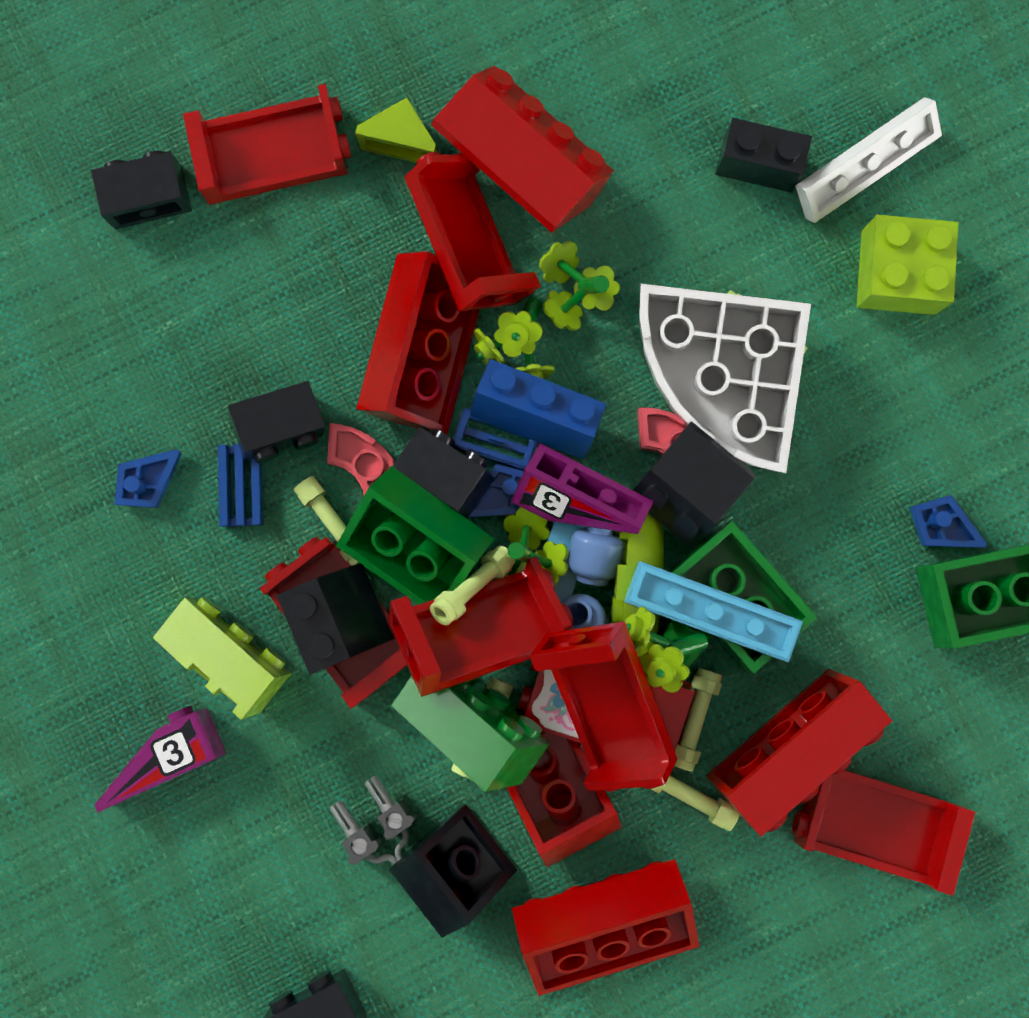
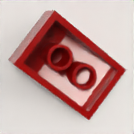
(558, 807)

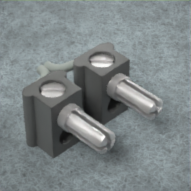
(365, 841)

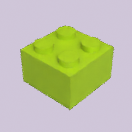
(907, 264)

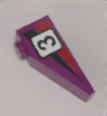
(578, 495)
(169, 752)

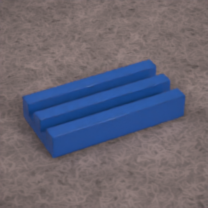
(488, 454)
(224, 478)

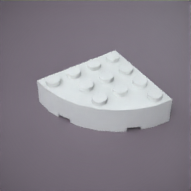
(728, 366)

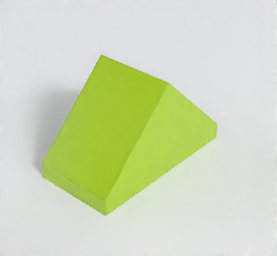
(396, 133)

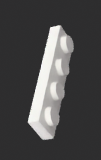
(869, 160)

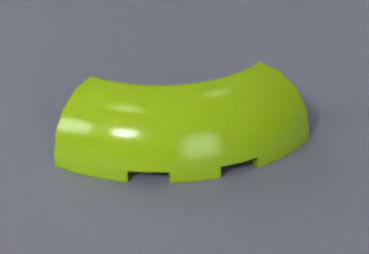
(644, 547)

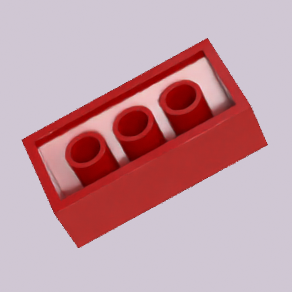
(523, 148)
(417, 348)
(799, 750)
(606, 926)

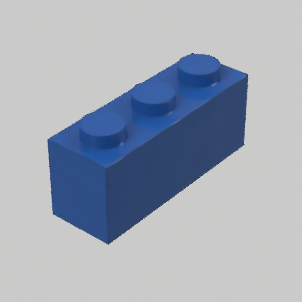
(537, 409)

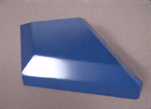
(145, 479)
(499, 494)
(945, 525)

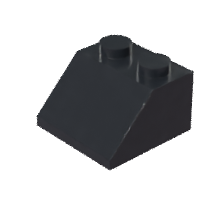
(693, 485)
(335, 617)
(453, 871)

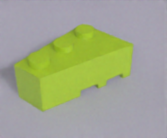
(223, 655)

